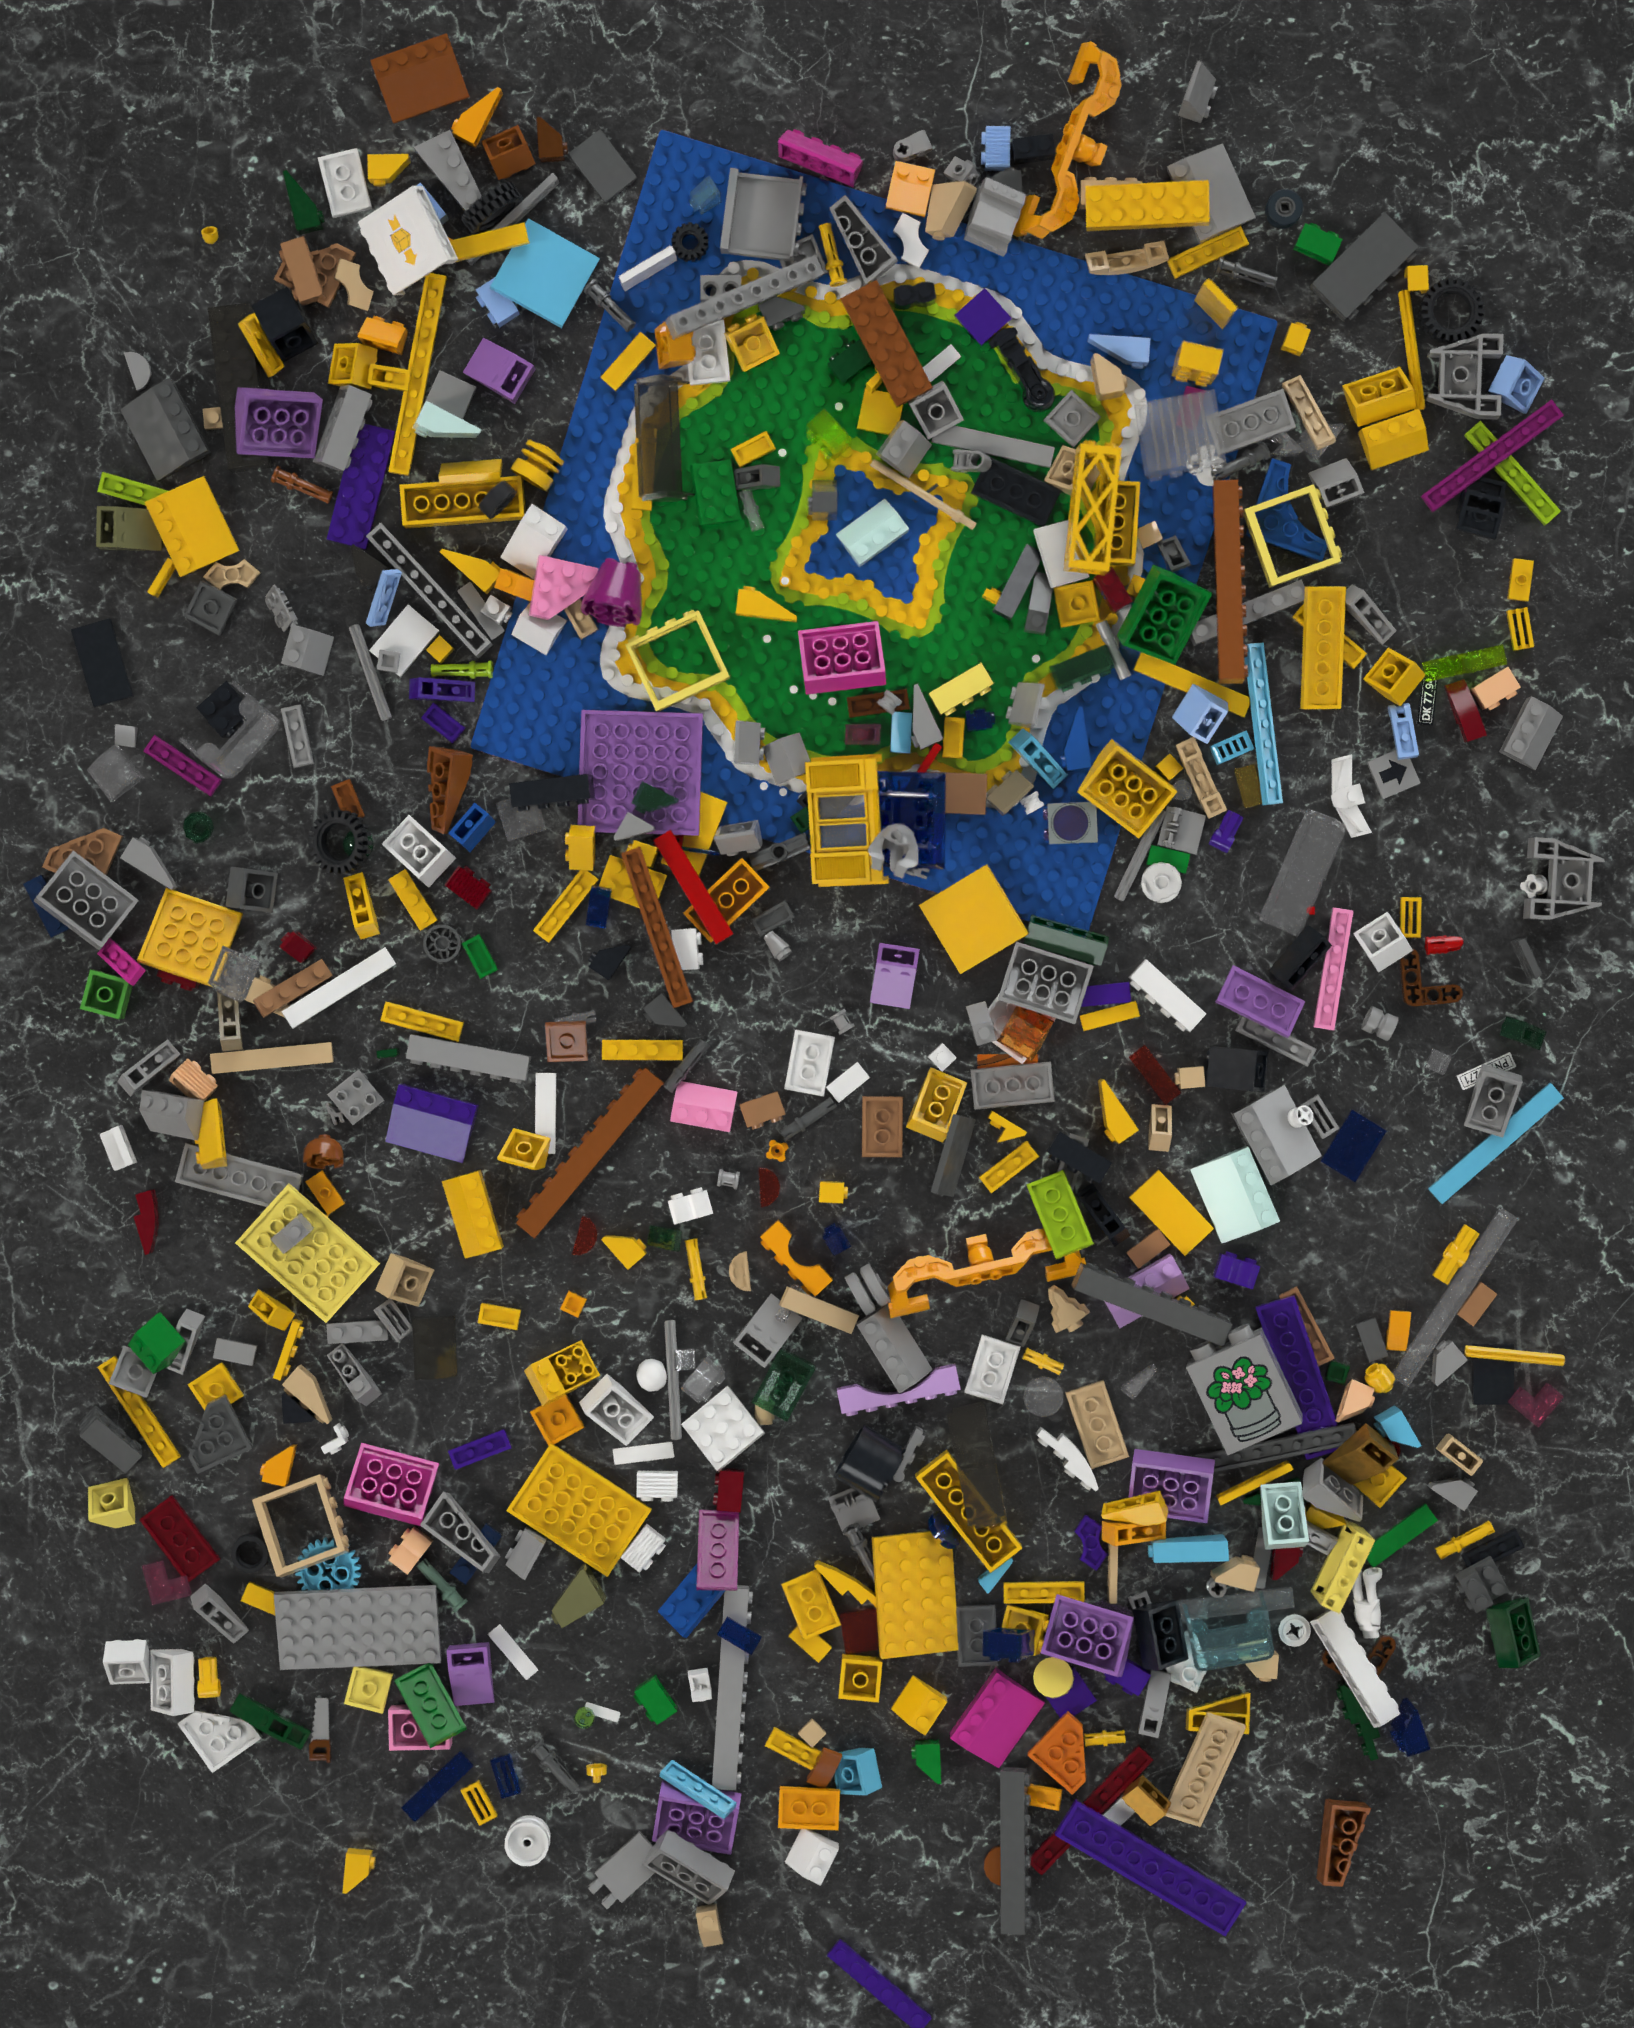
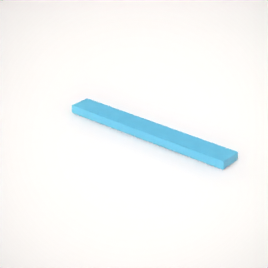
(1263, 725)
(1495, 1145)

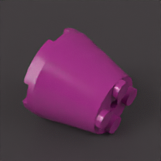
(615, 594)

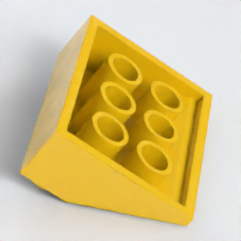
(192, 526)
(1126, 789)

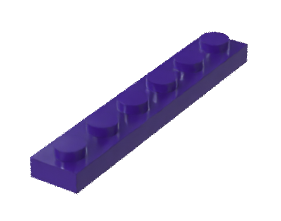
(878, 1985)

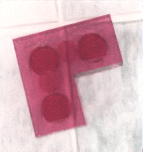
(1536, 1408)
(160, 1587)

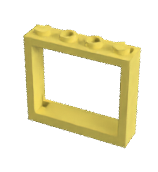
(1260, 545)
(670, 626)
(1342, 1567)

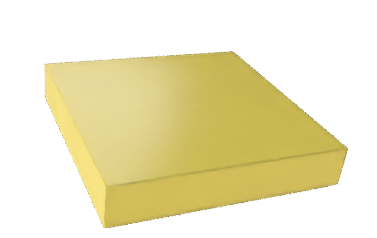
(368, 1689)

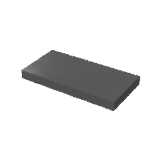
(953, 1155)

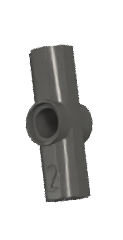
(768, 856)

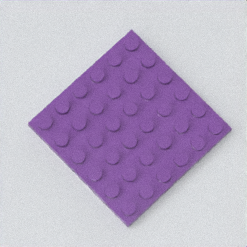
(640, 747)

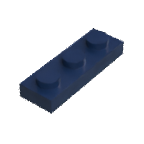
(51, 923)
(464, 1569)

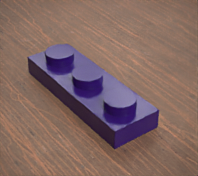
(479, 1449)

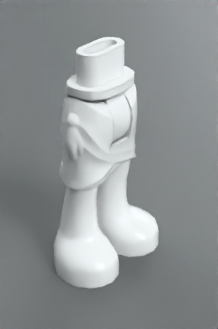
(1367, 1611)

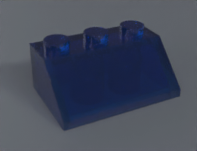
(1408, 1730)

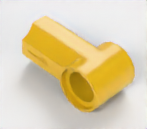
(208, 1681)

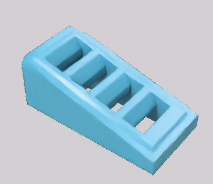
(1216, 753)
(989, 1580)

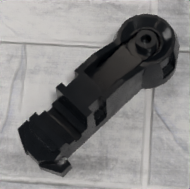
(1037, 392)

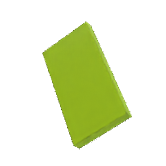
(1059, 1214)

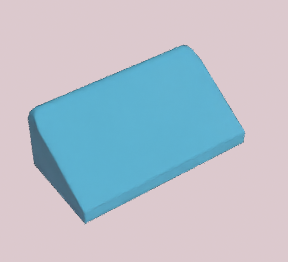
(901, 732)

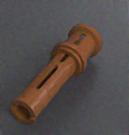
(292, 482)

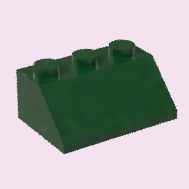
(1513, 1633)

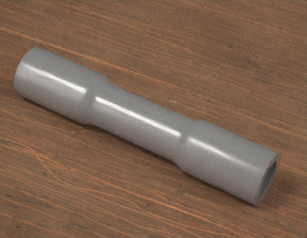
(1108, 638)

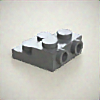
(1481, 1584)

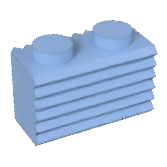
(996, 148)

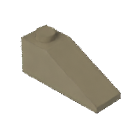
(229, 1023)

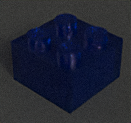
(1008, 1643)

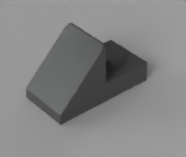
(1173, 554)

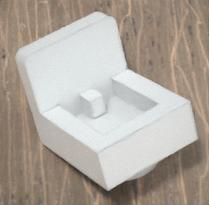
(335, 1445)
(700, 1684)

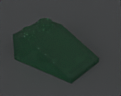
(783, 1384)

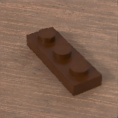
(867, 704)

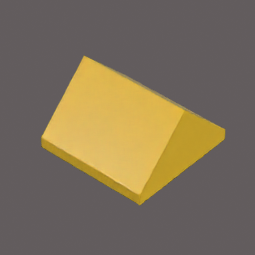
(525, 1150)

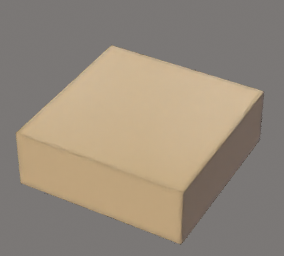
(812, 1732)

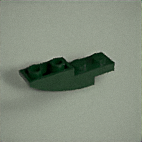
(1355, 1714)
(269, 1721)

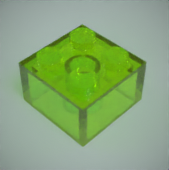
(828, 435)

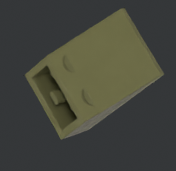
(126, 529)

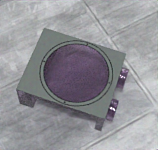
(1070, 823)

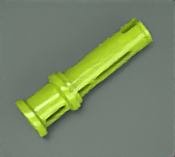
(460, 669)

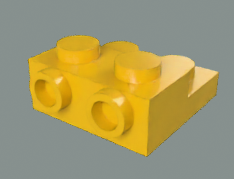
(751, 342)
(1027, 1619)

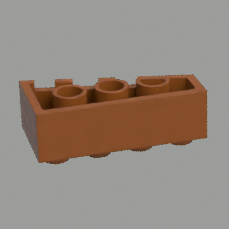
(1339, 1838)

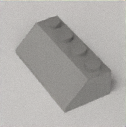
(342, 428)
(894, 1348)
(689, 1867)

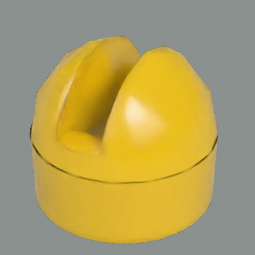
(209, 234)

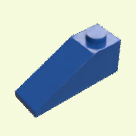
(1076, 749)

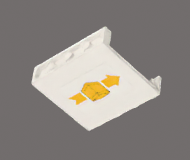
(407, 239)

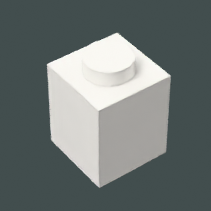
(942, 1057)

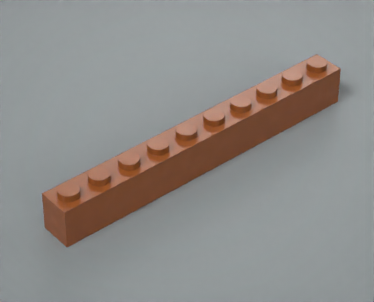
(1228, 582)
(590, 1152)

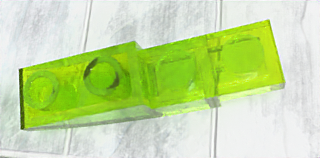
(1464, 663)

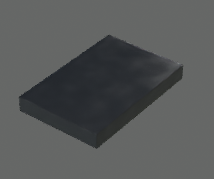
(1492, 1378)

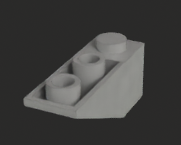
(354, 1375)
(1154, 1703)

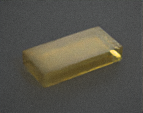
(1248, 786)

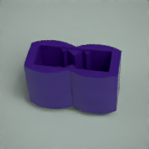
(1236, 1270)

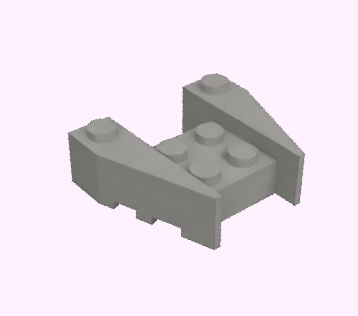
(1462, 374)
(1568, 879)

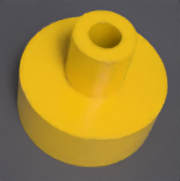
(596, 1770)

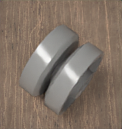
(867, 1289)

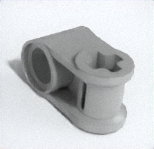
(915, 146)
(966, 461)

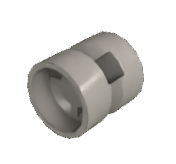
(1379, 1023)

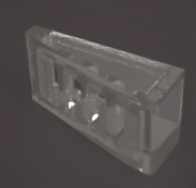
(1136, 1383)

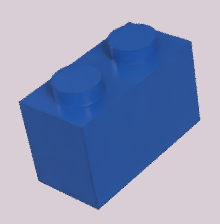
(472, 827)

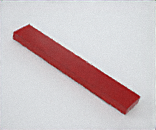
(693, 887)

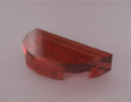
(768, 1186)
(586, 1237)

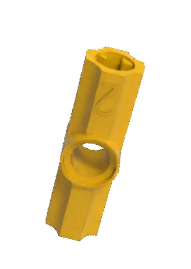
(1456, 1254)

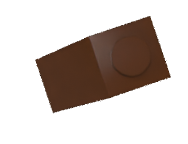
(550, 143)

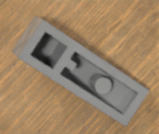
(1368, 614)
(924, 726)
(145, 858)
(148, 1068)
(189, 1328)
(218, 1613)

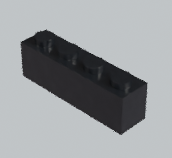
(552, 791)

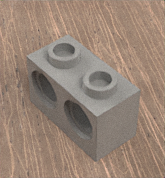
(719, 282)

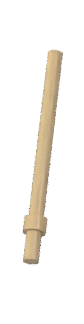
(957, 515)

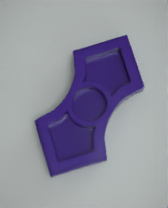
(1092, 1552)

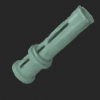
(448, 1592)

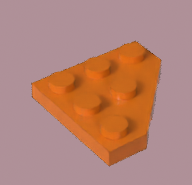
(1062, 1753)

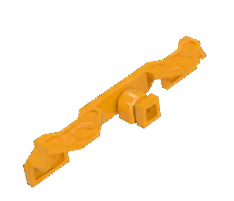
(1074, 144)
(981, 1268)

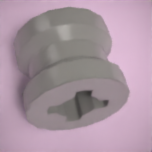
(889, 702)

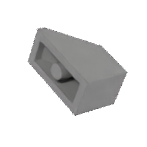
(981, 1023)
(292, 1233)
(1446, 1361)
(1455, 1490)

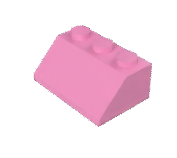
(703, 1106)

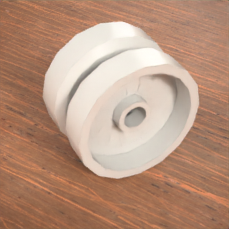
(525, 1852)

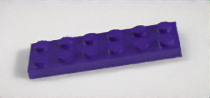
(361, 487)

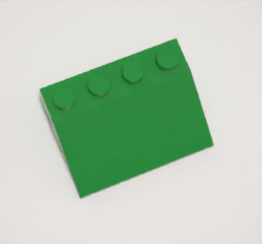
(1163, 615)

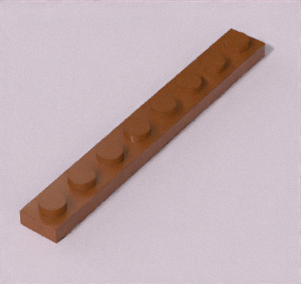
(656, 927)

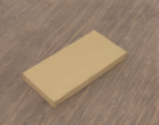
(1097, 1424)

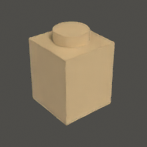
(1190, 1077)

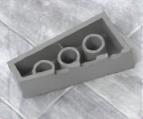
(448, 165)
(865, 245)
(456, 1530)

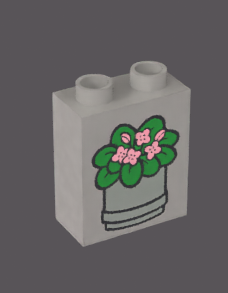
(1243, 1389)

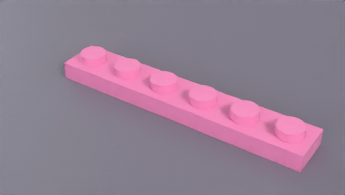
(1333, 969)

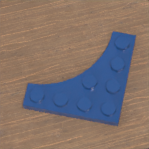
(1280, 523)

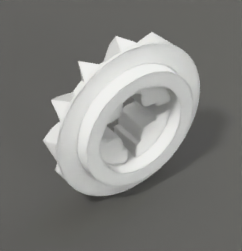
(1303, 1631)

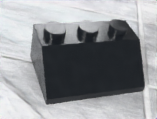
(1160, 1634)

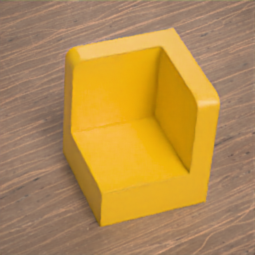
(1417, 278)

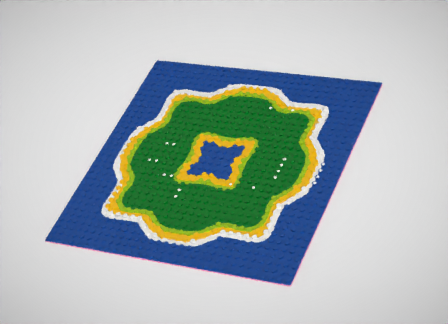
(918, 588)

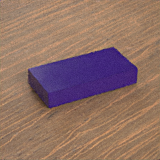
(443, 723)

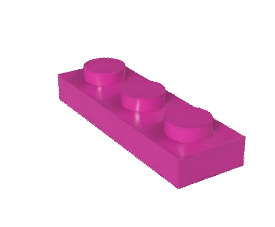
(121, 962)

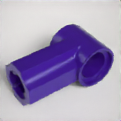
(1224, 835)

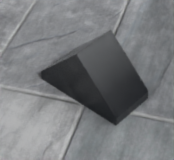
(293, 1411)

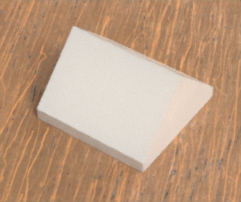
(538, 632)

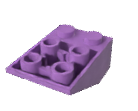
(499, 370)
(894, 975)
(470, 1673)

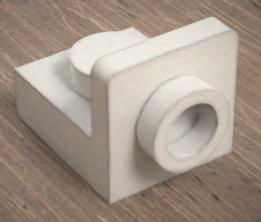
(496, 610)

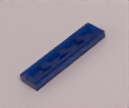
(437, 1786)

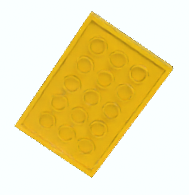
(579, 1509)
(914, 1595)

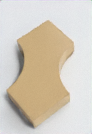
(358, 294)
(223, 575)

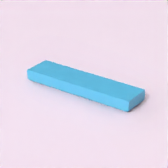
(698, 1789)

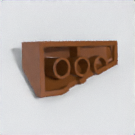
(449, 777)

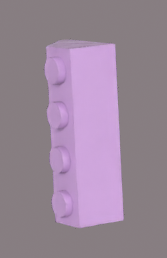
(1162, 1276)

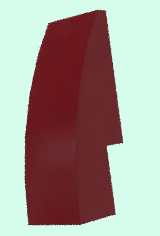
(1465, 711)
(148, 1220)

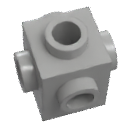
(962, 171)

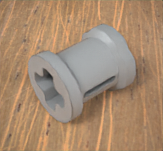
(842, 1021)
(728, 1179)
(1221, 1590)

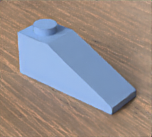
(1128, 350)

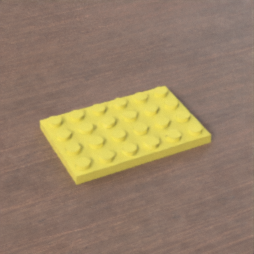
(319, 1268)

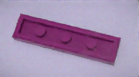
(182, 765)

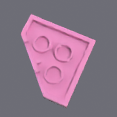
(558, 585)

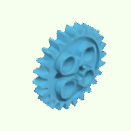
(313, 1580)

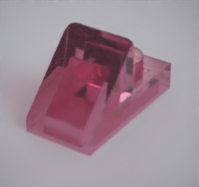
(862, 734)

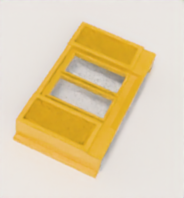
(843, 819)

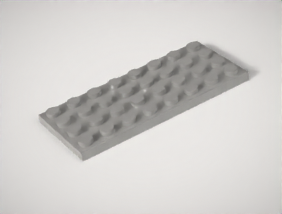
(357, 1627)

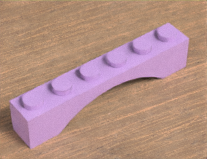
(940, 1380)

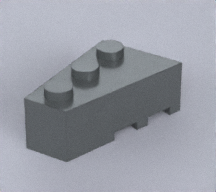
(823, 500)
(109, 1439)

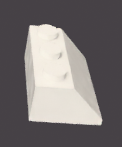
(172, 1681)

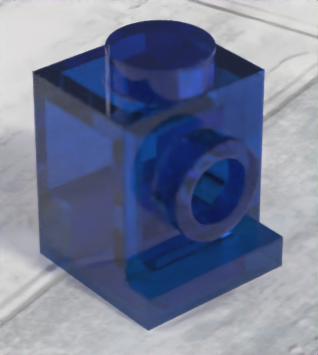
(979, 720)

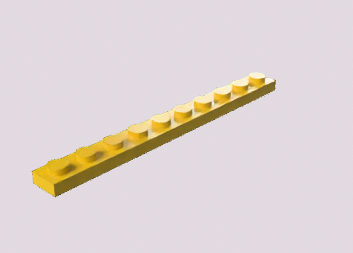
(419, 365)

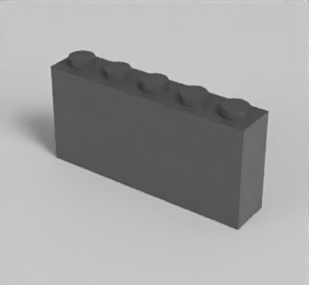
(1364, 267)

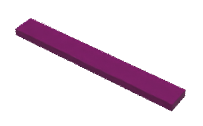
(1492, 455)

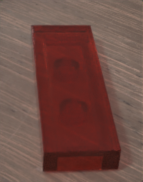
(1154, 1074)

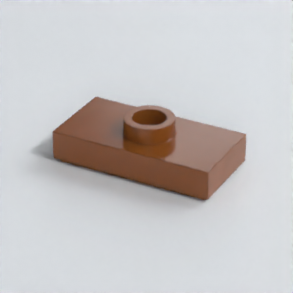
(347, 798)

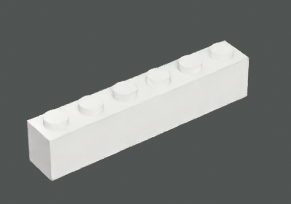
(1355, 1667)

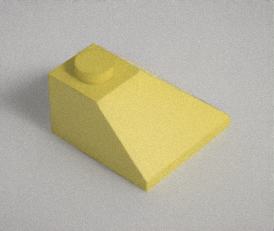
(111, 1504)

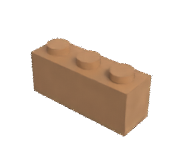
(301, 271)

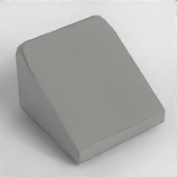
(125, 735)

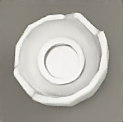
(651, 1375)

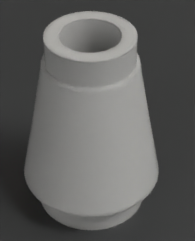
(777, 946)

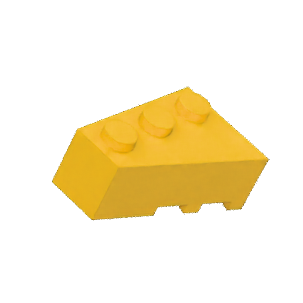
(1233, 1708)

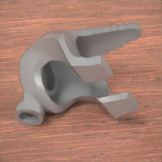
(899, 841)

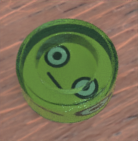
(584, 1717)

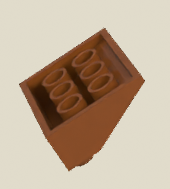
(420, 78)

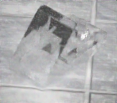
(1287, 446)

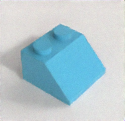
(1395, 1427)
(858, 1772)

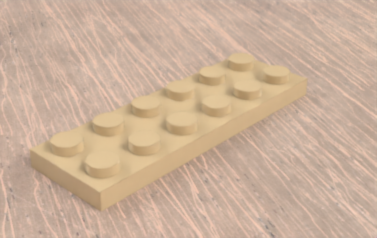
(1204, 1768)

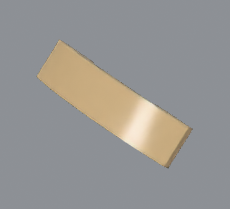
(1127, 261)
(1200, 777)

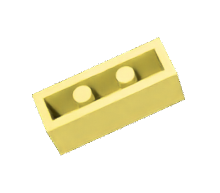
(961, 690)

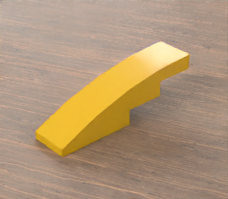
(844, 1582)

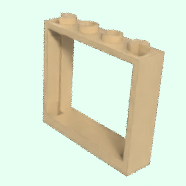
(270, 1537)

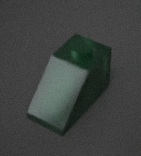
(652, 799)
(1522, 1033)

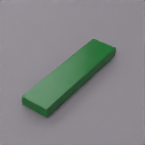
(1401, 1534)

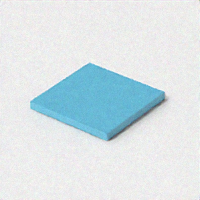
(545, 274)

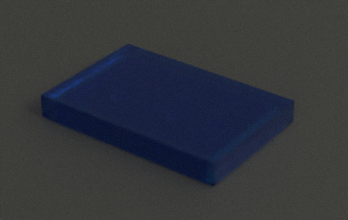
(1353, 1146)

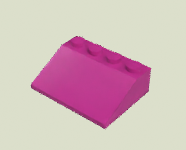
(819, 157)
(842, 657)
(391, 1484)
(996, 1718)

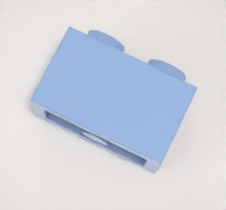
(500, 308)

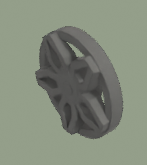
(442, 943)

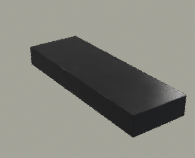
(1496, 1548)

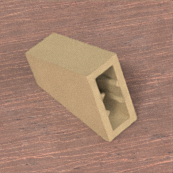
(948, 208)

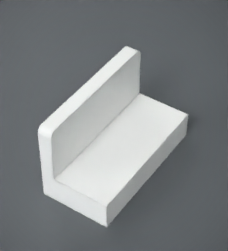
(118, 1148)

